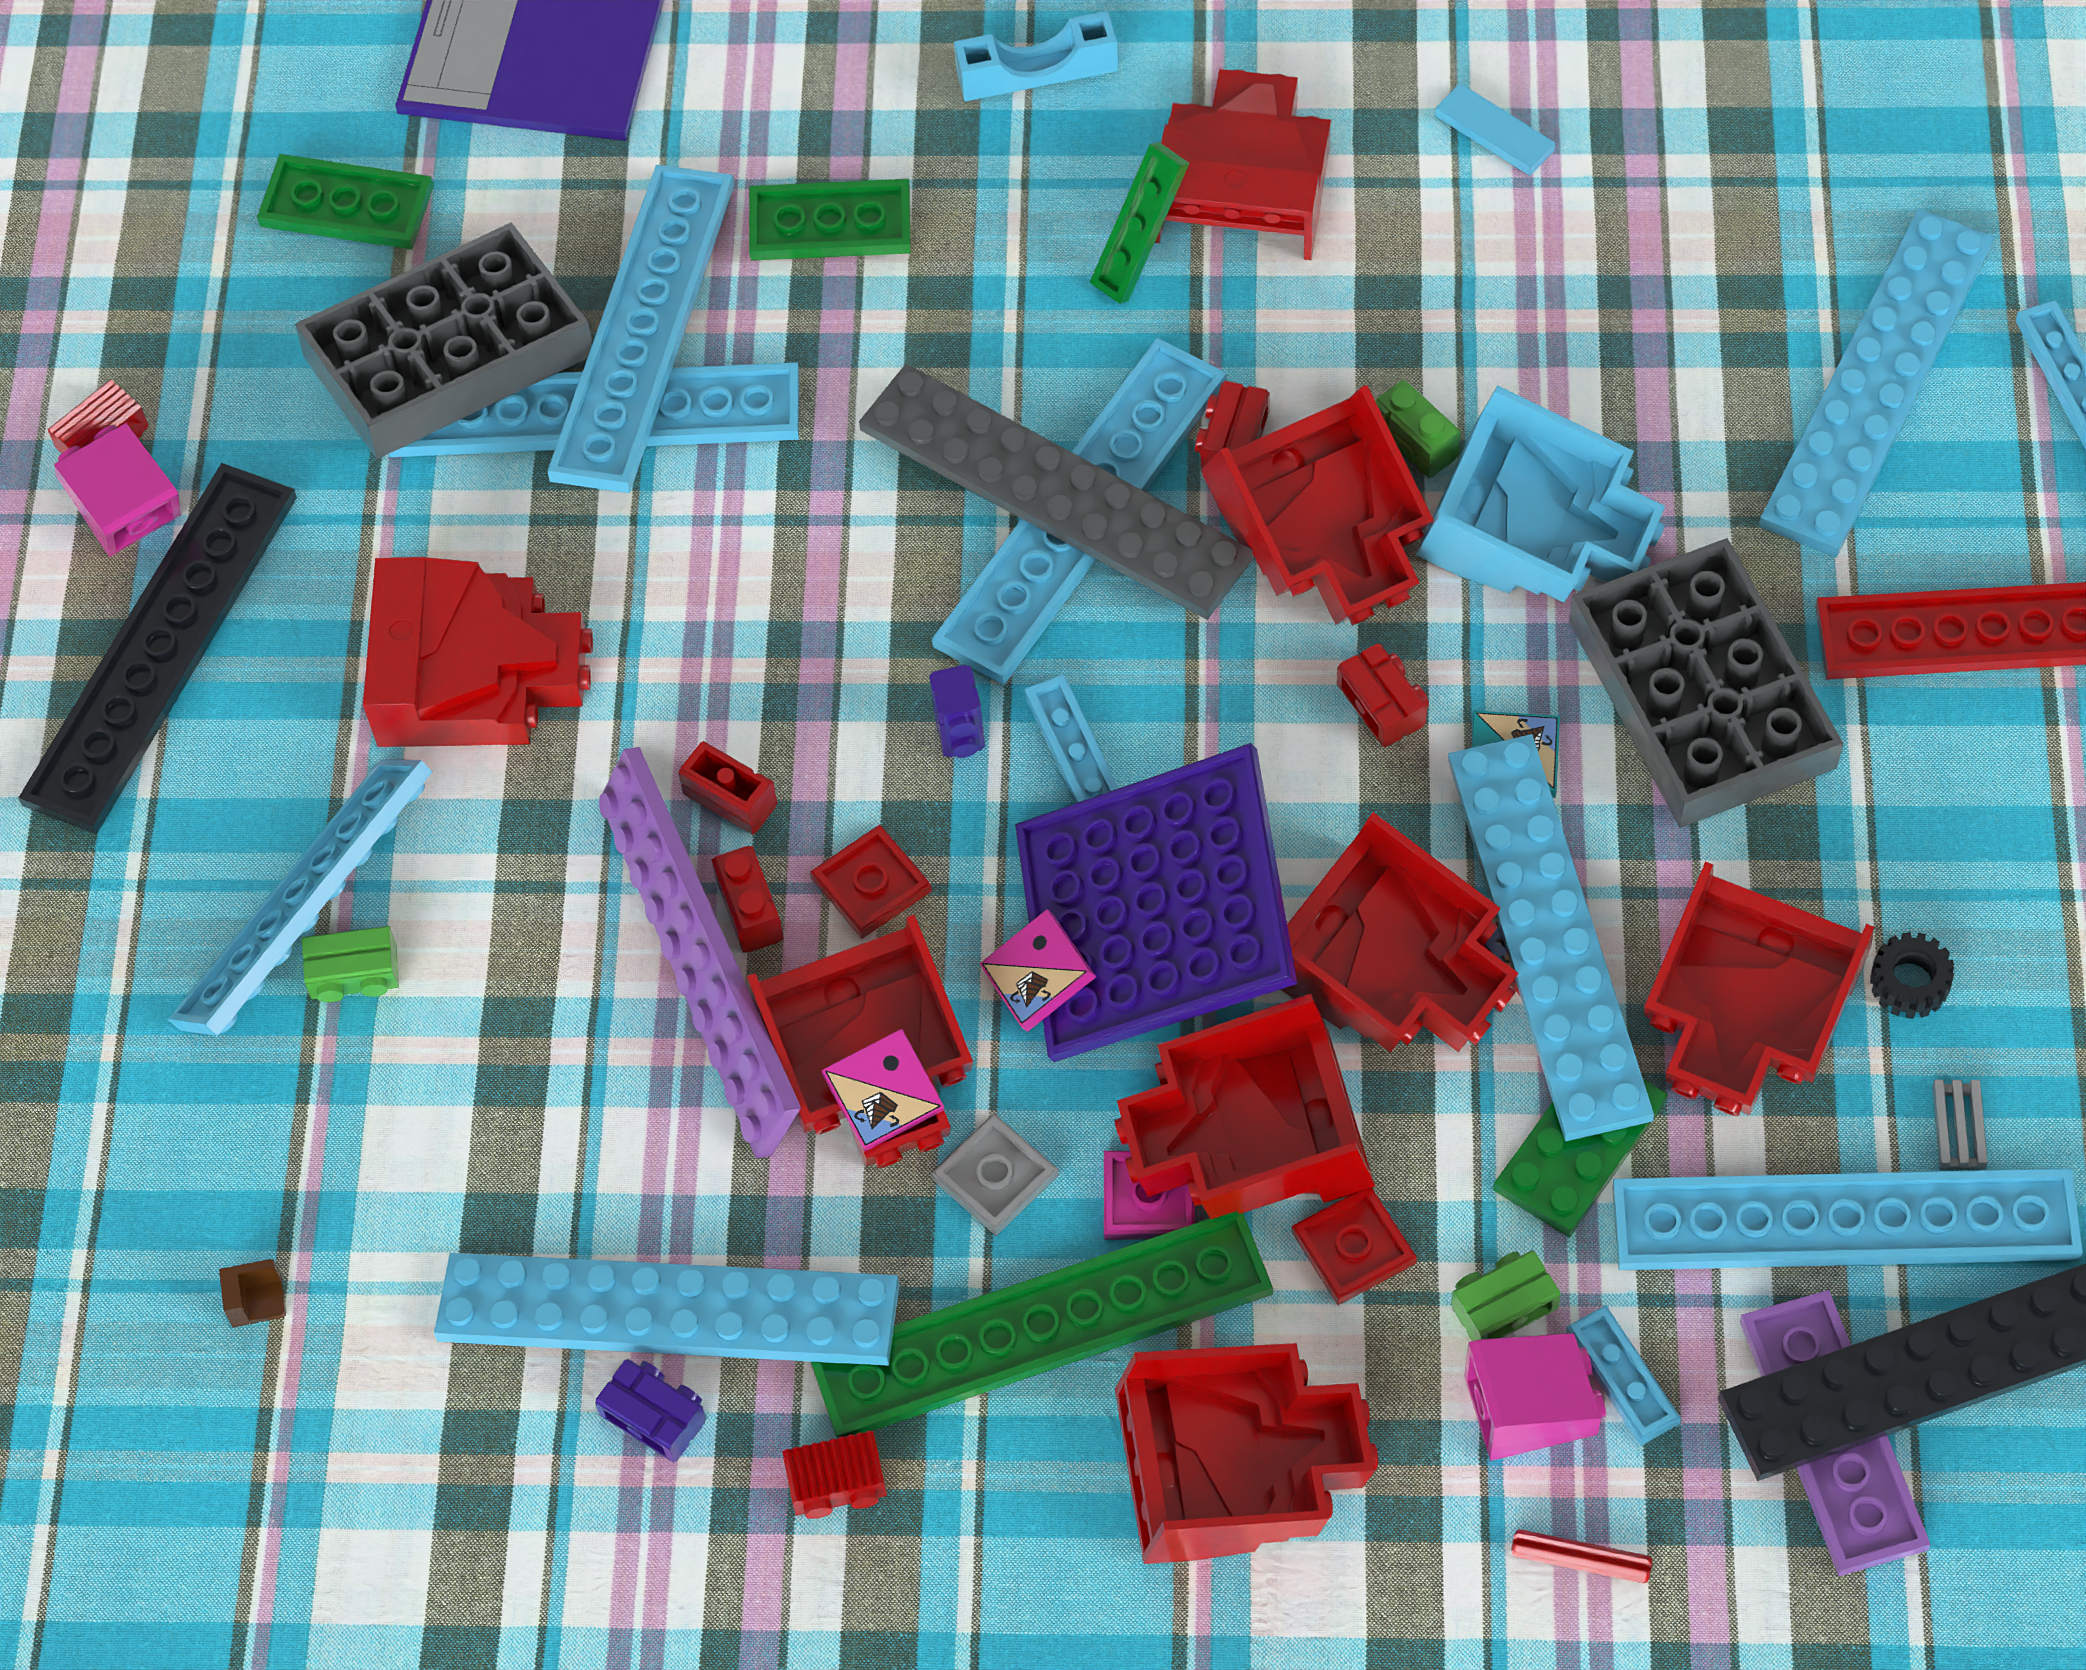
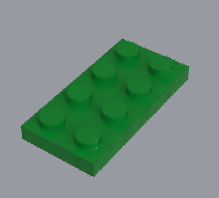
(345, 201)
(829, 219)
(1565, 1178)

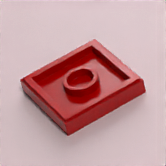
(870, 881)
(1353, 1245)

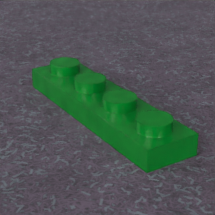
(1139, 222)

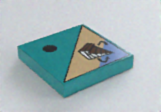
(1500, 726)

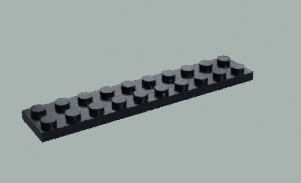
(157, 649)
(1910, 1374)

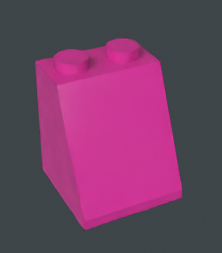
(117, 488)
(1531, 1392)

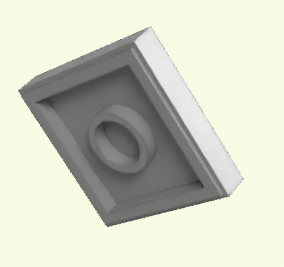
(994, 1174)

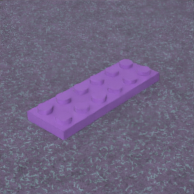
(1856, 1492)

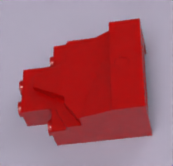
(1250, 158)
(1326, 507)
(466, 655)
(1398, 945)
(1751, 992)
(851, 1002)
(1247, 1115)
(1236, 1448)

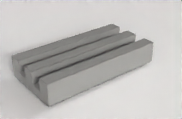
(1957, 1091)

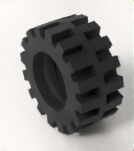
(1916, 952)

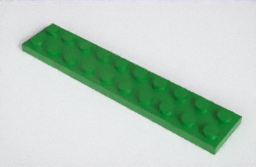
(1048, 1323)

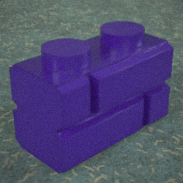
(957, 711)
(651, 1409)

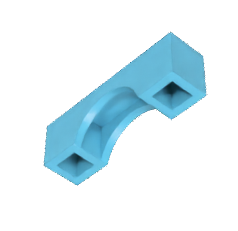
(1079, 51)

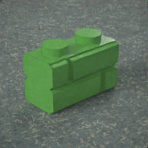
(1419, 428)
(350, 963)
(1505, 1297)

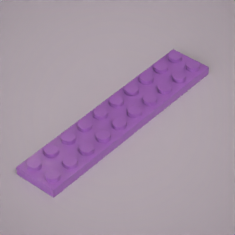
(698, 954)

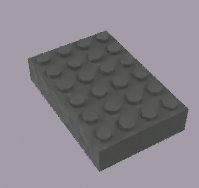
(444, 340)
(1704, 682)

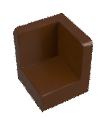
(252, 1293)

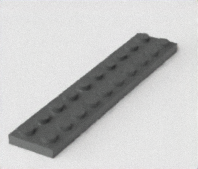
(1057, 491)

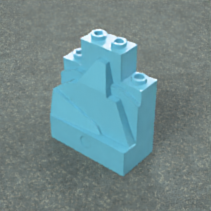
(1540, 505)

